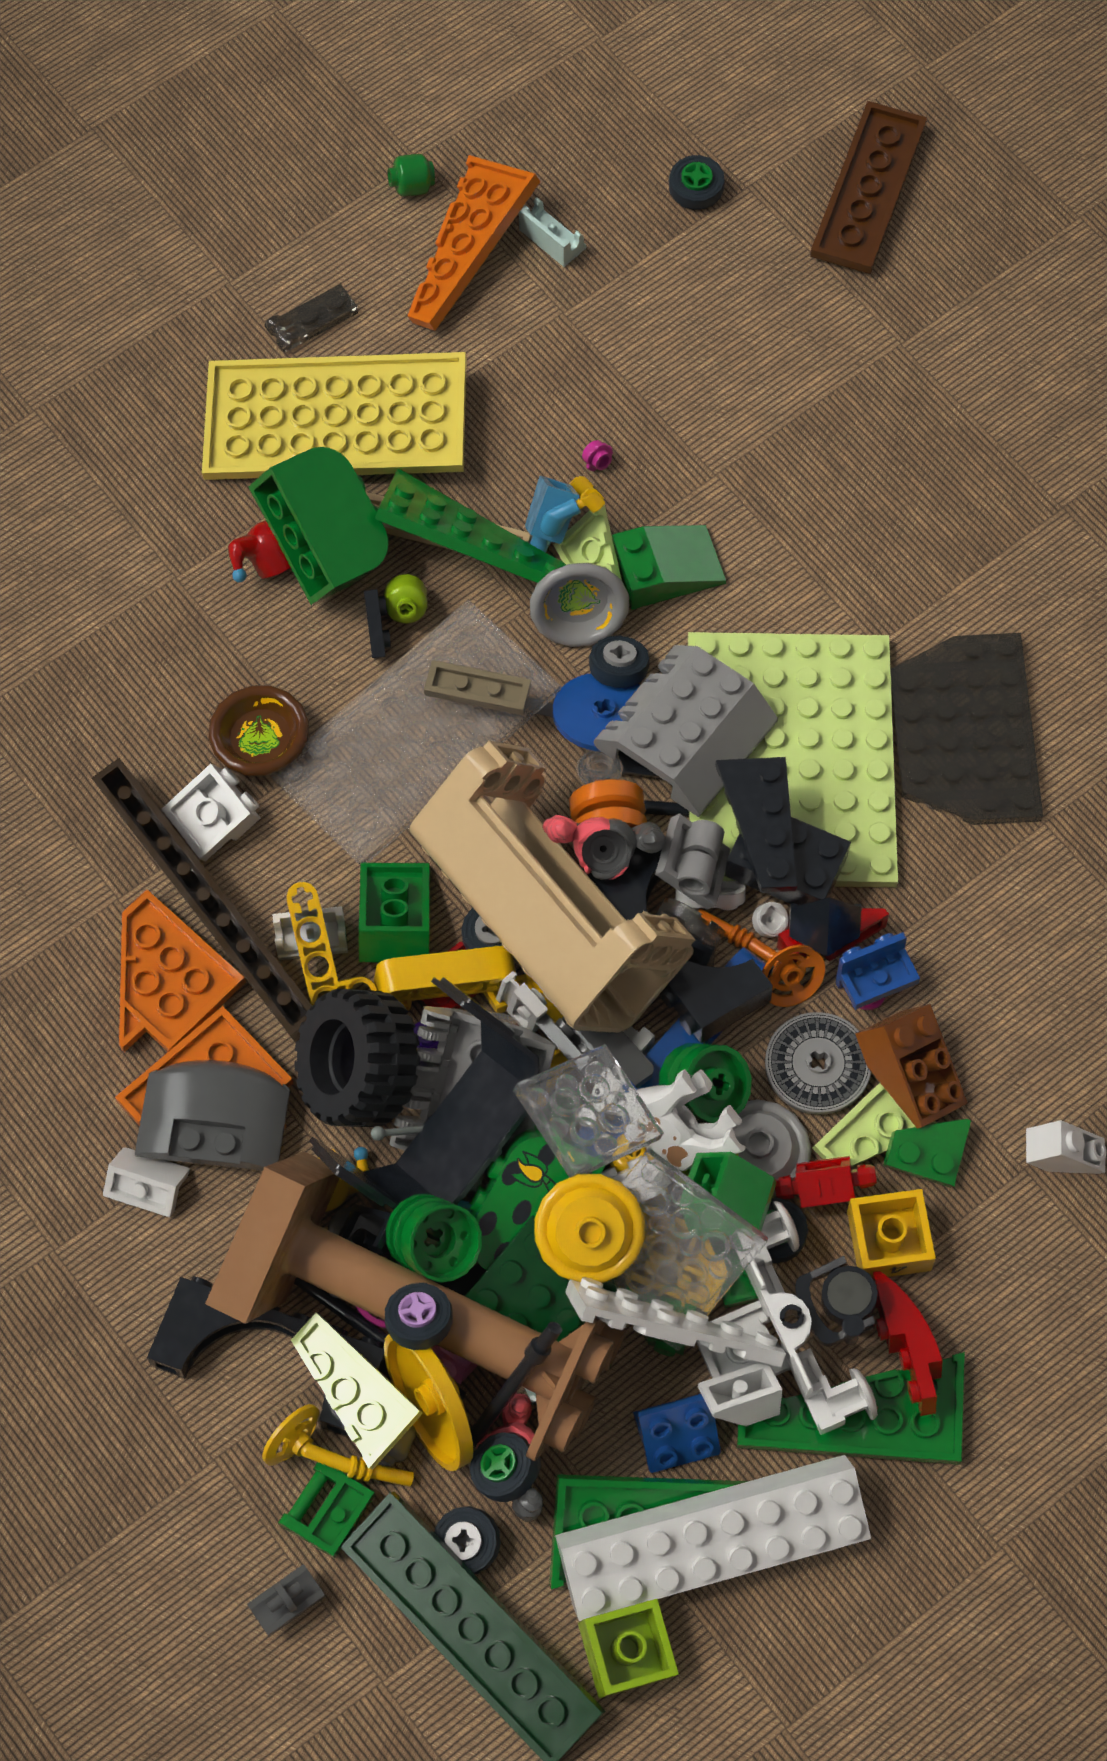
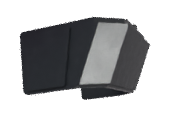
(464, 1129)

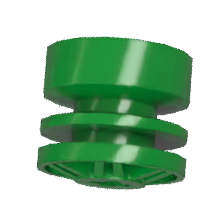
(433, 1237)

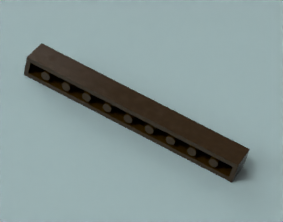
(204, 896)

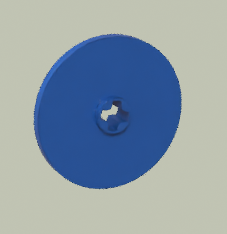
(580, 709)

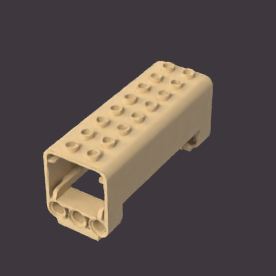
(538, 897)

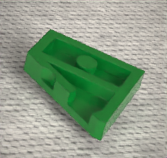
(929, 1151)

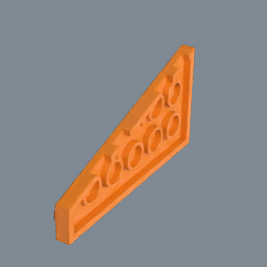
(473, 225)

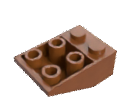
(913, 1064)

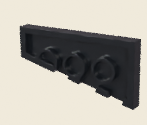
(763, 817)

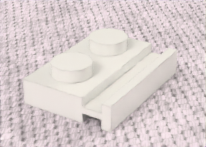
(524, 1004)

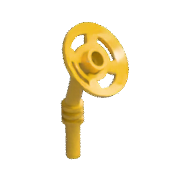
(301, 1444)

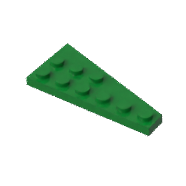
(444, 521)
(894, 1434)
(596, 1499)

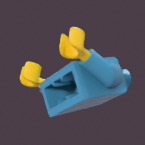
(555, 505)

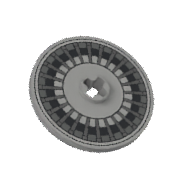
(809, 1088)

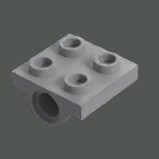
(694, 859)

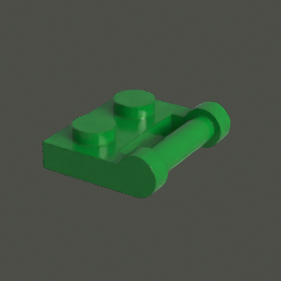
(336, 1515)

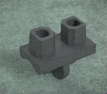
(286, 1600)

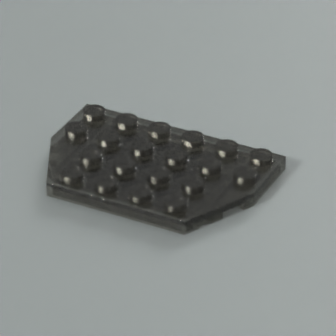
(968, 730)

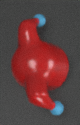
(261, 550)

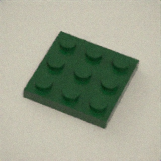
(527, 1288)

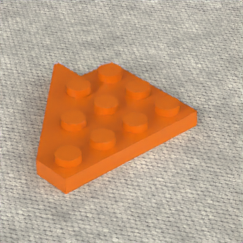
(167, 976)
(215, 1039)

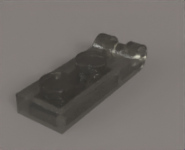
(311, 318)

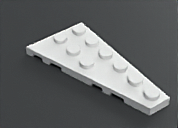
(661, 1322)

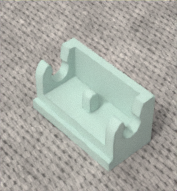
(550, 234)

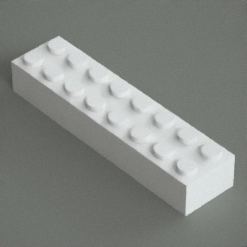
(713, 1537)

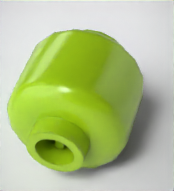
(406, 598)

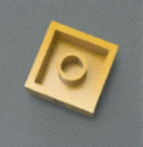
(891, 1233)

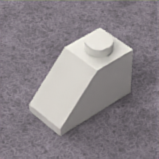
(743, 1395)

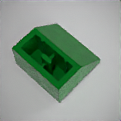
(735, 1184)

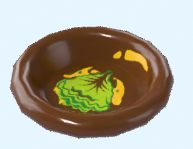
(258, 730)

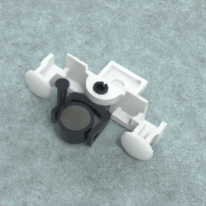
(846, 1298)

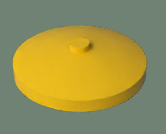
(428, 1385)

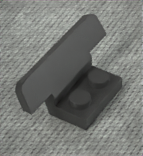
(575, 1043)

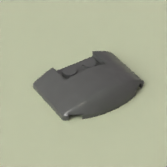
(213, 1115)

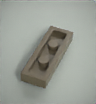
(477, 687)

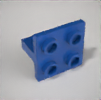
(876, 970)
(677, 1433)

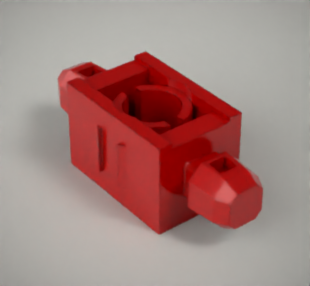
(825, 1181)

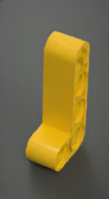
(320, 947)
(469, 970)

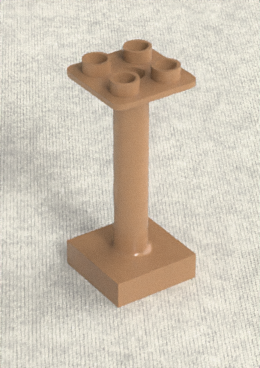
(284, 1241)

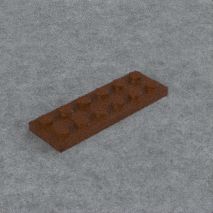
(868, 187)

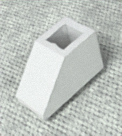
(1065, 1149)

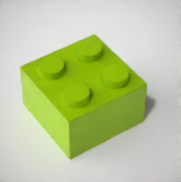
(628, 1648)

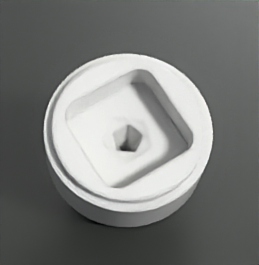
(770, 919)

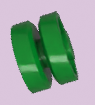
(723, 1067)

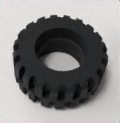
(357, 1058)

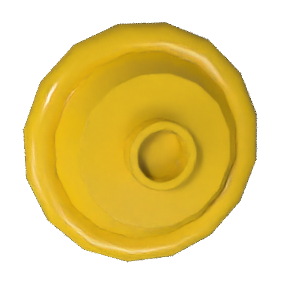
(589, 1228)

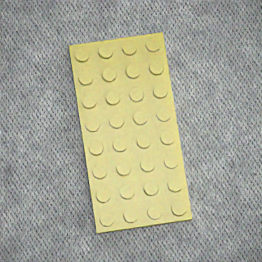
(367, 407)

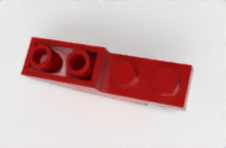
(909, 1335)

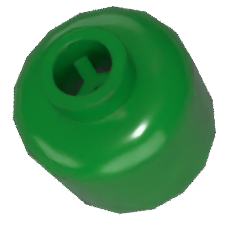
(411, 175)

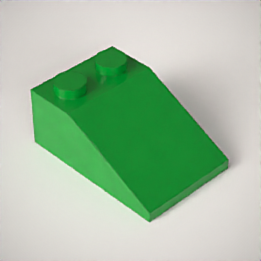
(666, 562)
(393, 910)

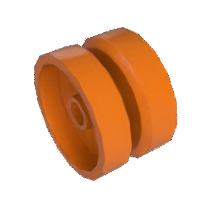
(609, 800)

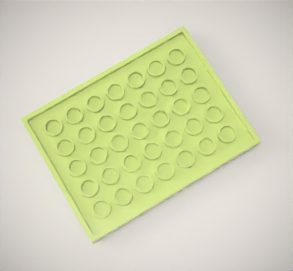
(834, 736)

